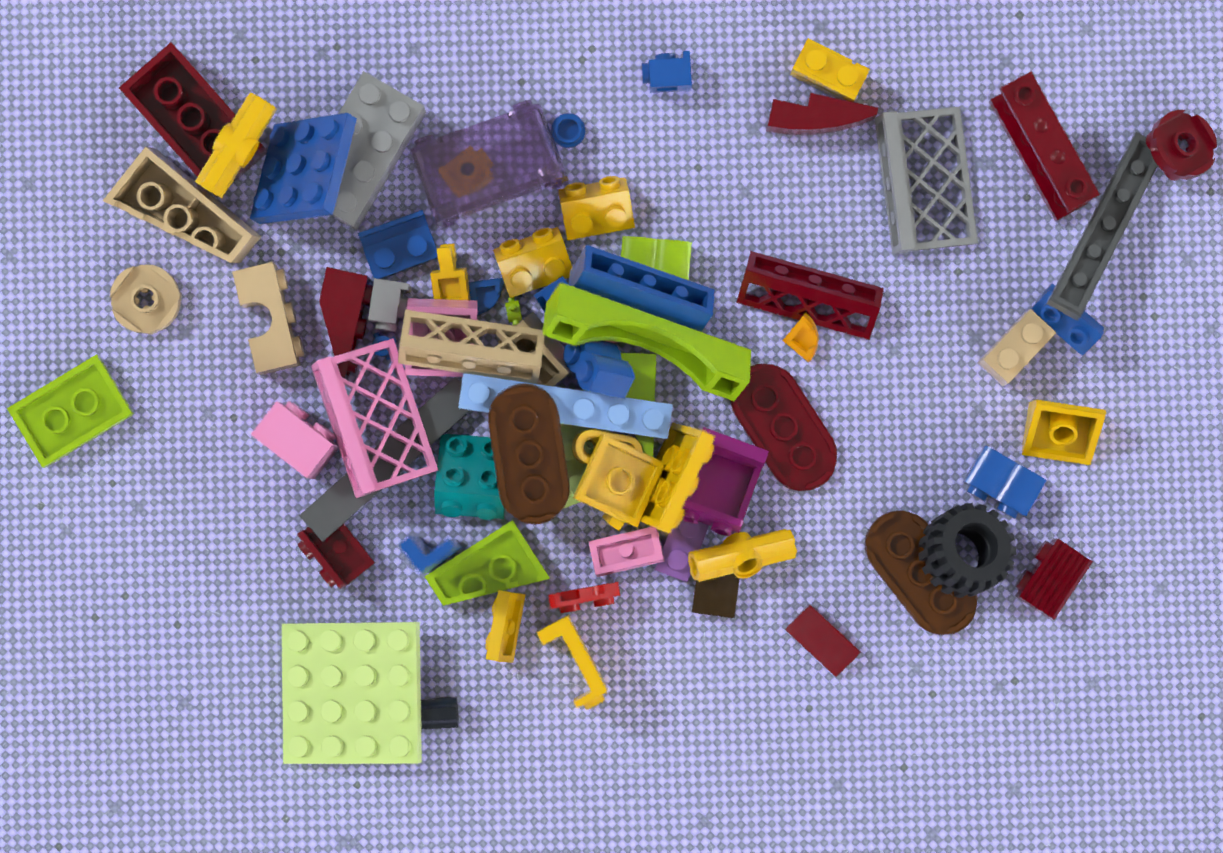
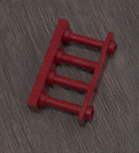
(1043, 146)

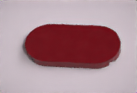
(786, 425)

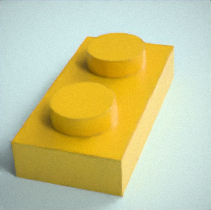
(506, 622)

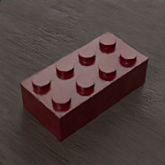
(181, 107)

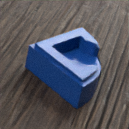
(486, 293)

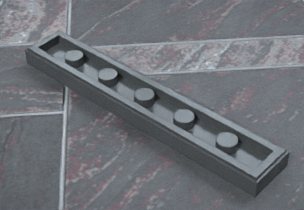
(1104, 229)
(339, 501)

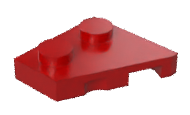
(571, 599)

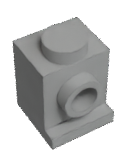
(388, 304)

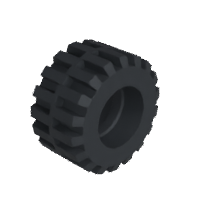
(988, 536)

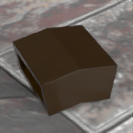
(716, 596)

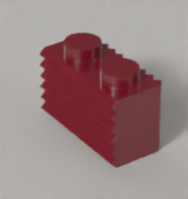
(1052, 578)

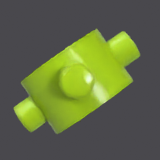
(513, 311)

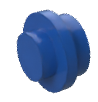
(568, 130)

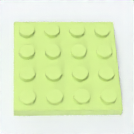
(351, 693)

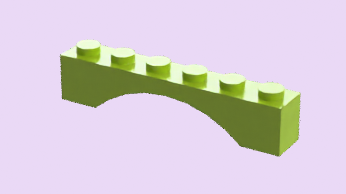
(711, 362)

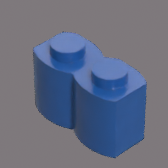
(600, 368)
(1003, 481)

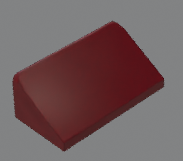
(822, 640)

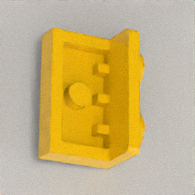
(596, 207)
(533, 261)

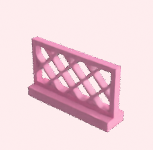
(346, 428)

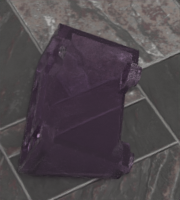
(488, 163)

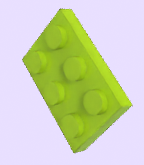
(70, 411)

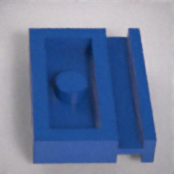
(398, 245)

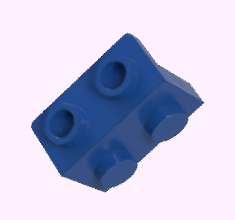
(1079, 333)

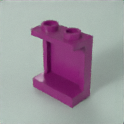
(725, 485)

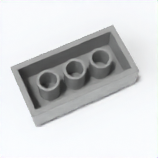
(380, 136)

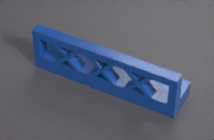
(423, 558)

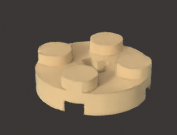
(125, 300)

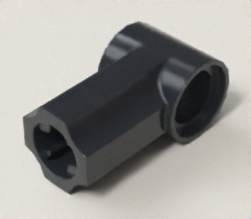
(439, 713)

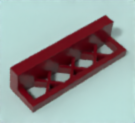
(812, 288)

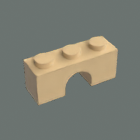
(278, 346)

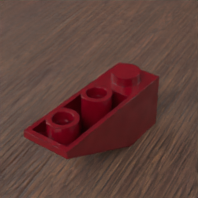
(342, 307)

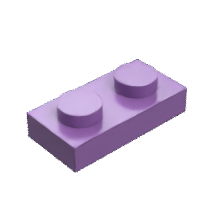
(679, 543)

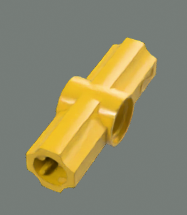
(236, 145)
(742, 555)

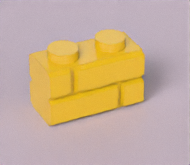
(829, 71)

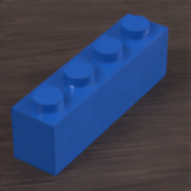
(643, 288)

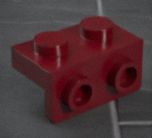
(339, 555)

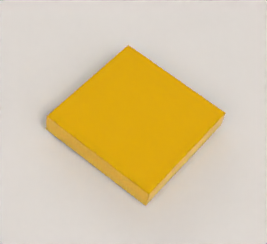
(619, 480)

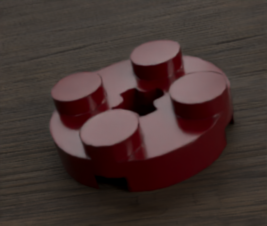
(1167, 153)

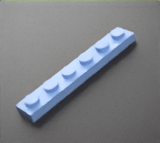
(578, 407)

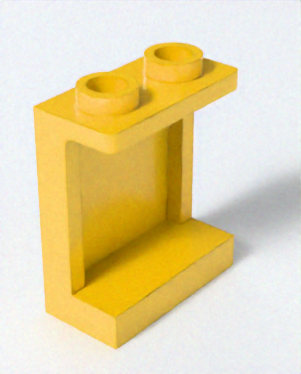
(566, 628)

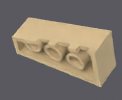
(172, 201)

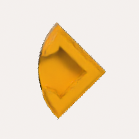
(803, 338)

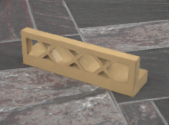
(471, 358)

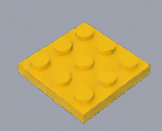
(684, 455)

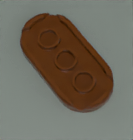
(528, 453)
(893, 553)

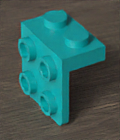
(467, 478)

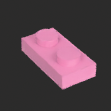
(626, 551)

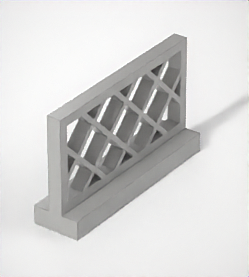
(897, 186)

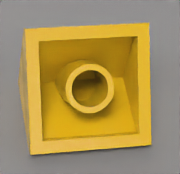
(1062, 431)

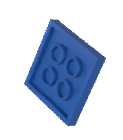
(303, 169)

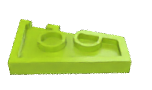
(490, 565)

